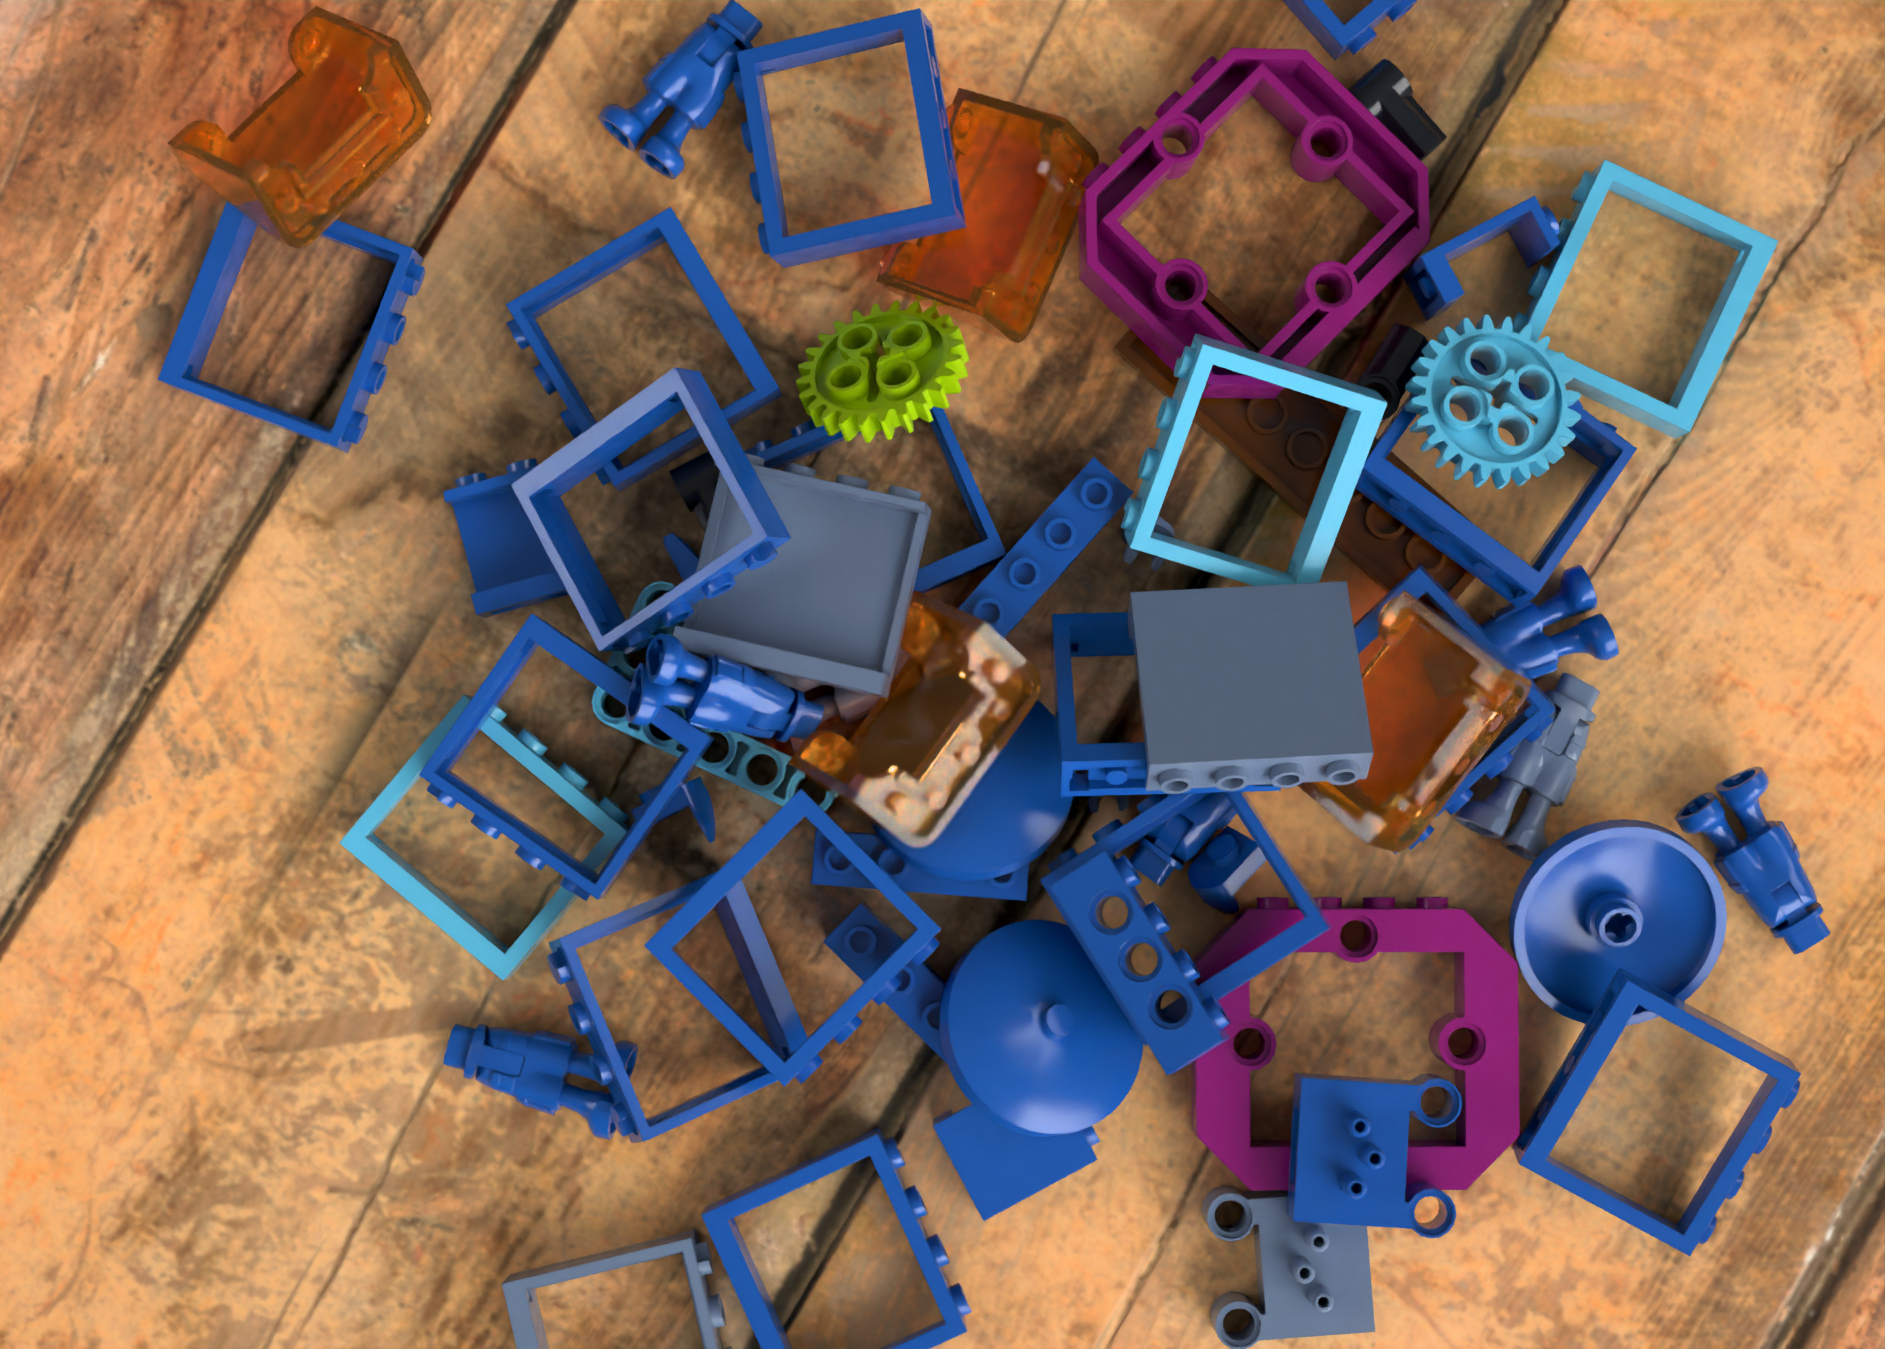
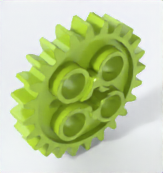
(882, 371)

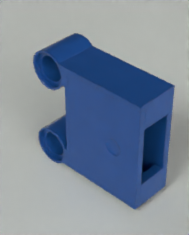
(1354, 1151)

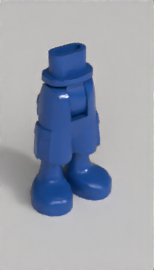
(689, 81)
(1521, 629)
(722, 694)
(1181, 837)
(1762, 866)
(536, 1070)

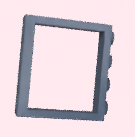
(697, 1259)

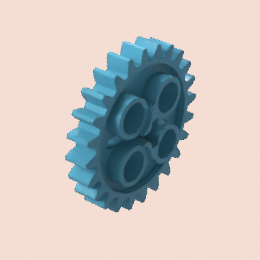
(1476, 442)

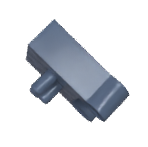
(1308, 1273)

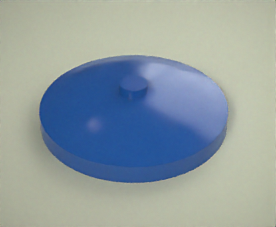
(1006, 816)
(1612, 901)
(1036, 1032)

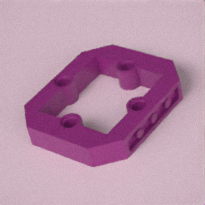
(1312, 108)
(1483, 1004)

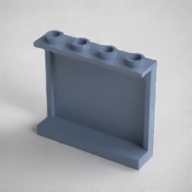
(832, 595)
(1249, 687)

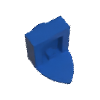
(692, 795)
(1224, 869)

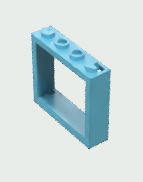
(1753, 257)
(1332, 494)
(436, 904)

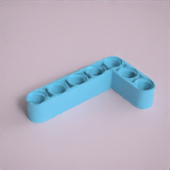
(741, 747)

